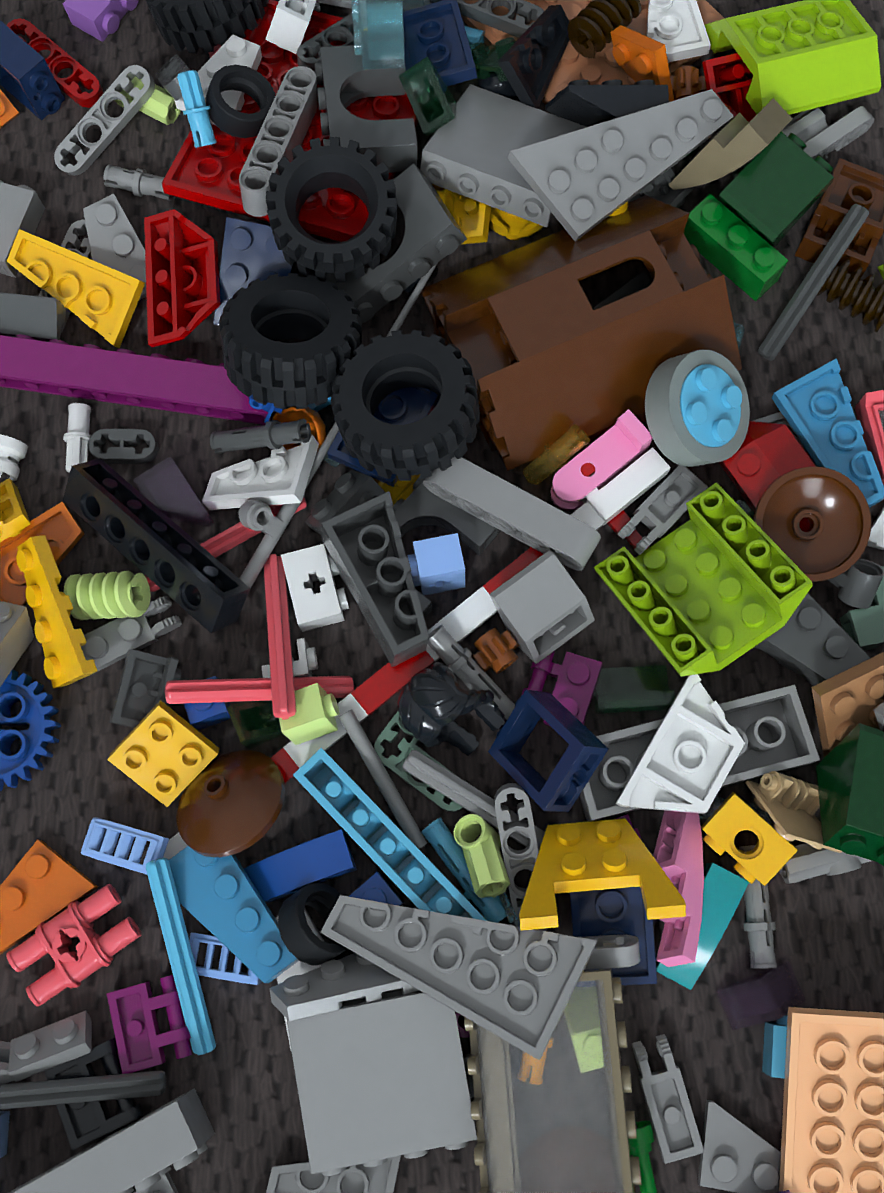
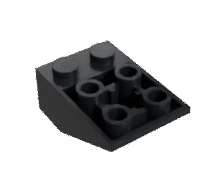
(610, 100)

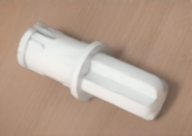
(77, 434)

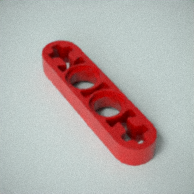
(60, 60)

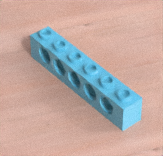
(381, 838)

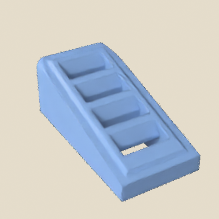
(103, 837)
(220, 973)

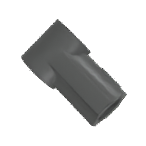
(859, 583)

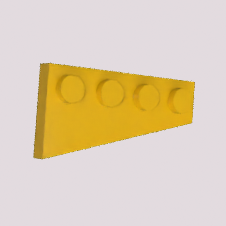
(85, 287)
(53, 628)

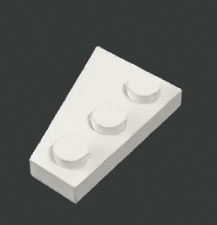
(678, 27)
(232, 52)

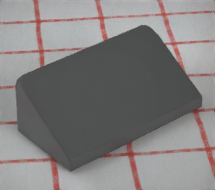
(31, 316)

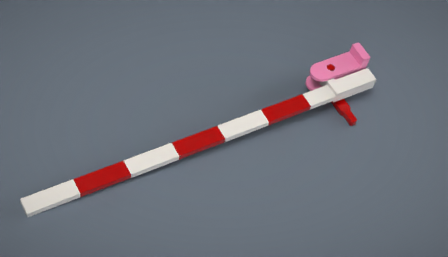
(597, 480)

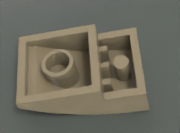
(733, 146)

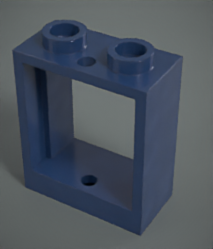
(27, 75)
(573, 768)

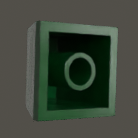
(777, 187)
(853, 794)

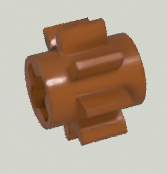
(687, 82)
(496, 651)

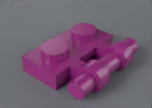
(574, 684)
(137, 1025)

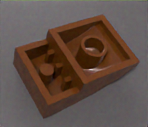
(850, 186)

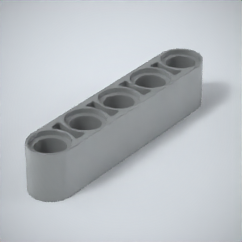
(280, 133)
(514, 512)

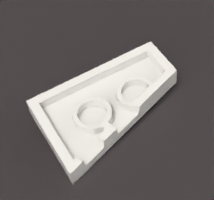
(271, 480)

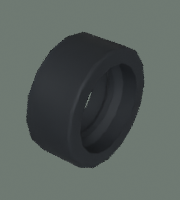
(244, 80)
(297, 933)

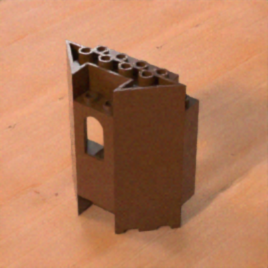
(556, 361)

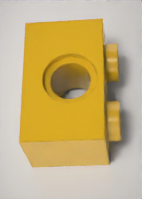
(771, 848)

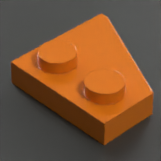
(641, 57)

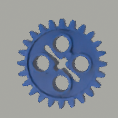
(35, 738)

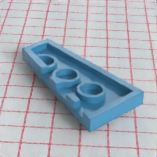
(827, 427)
(232, 910)

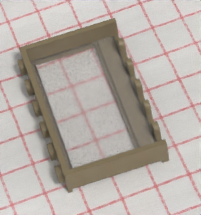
(560, 1117)

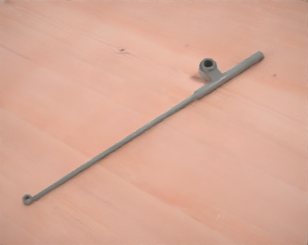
(259, 516)

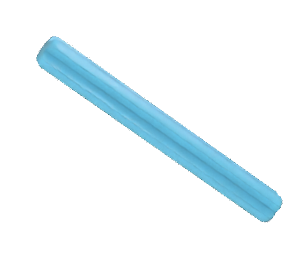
(180, 956)

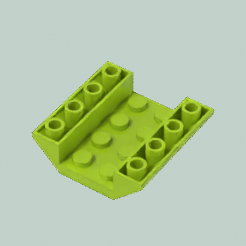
(802, 53)
(708, 586)

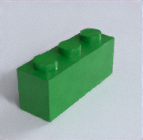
(734, 247)

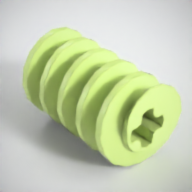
(108, 595)

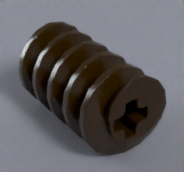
(593, 24)
(856, 293)

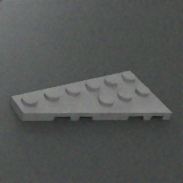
(605, 165)
(479, 968)

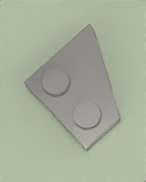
(736, 1156)

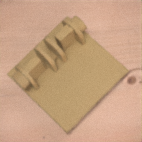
(791, 807)

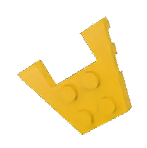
(595, 858)

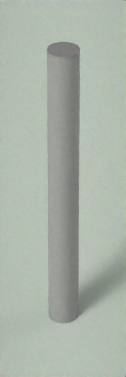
(382, 778)

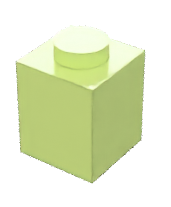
(313, 715)

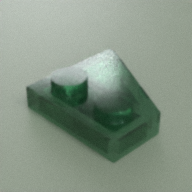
(487, 56)

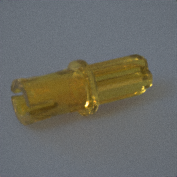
(555, 455)

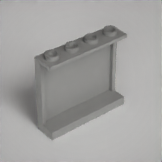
(474, 147)
(380, 1081)

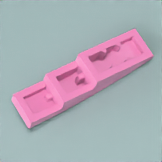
(681, 858)

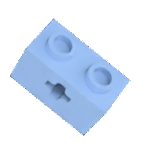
(437, 564)

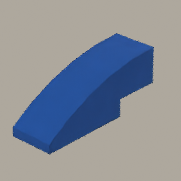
(301, 865)

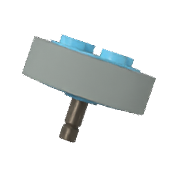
(697, 408)

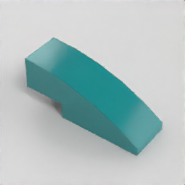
(720, 900)

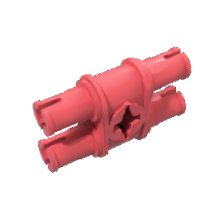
(92, 950)

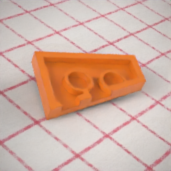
(62, 535)
(37, 892)

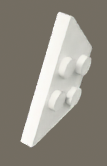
(685, 757)

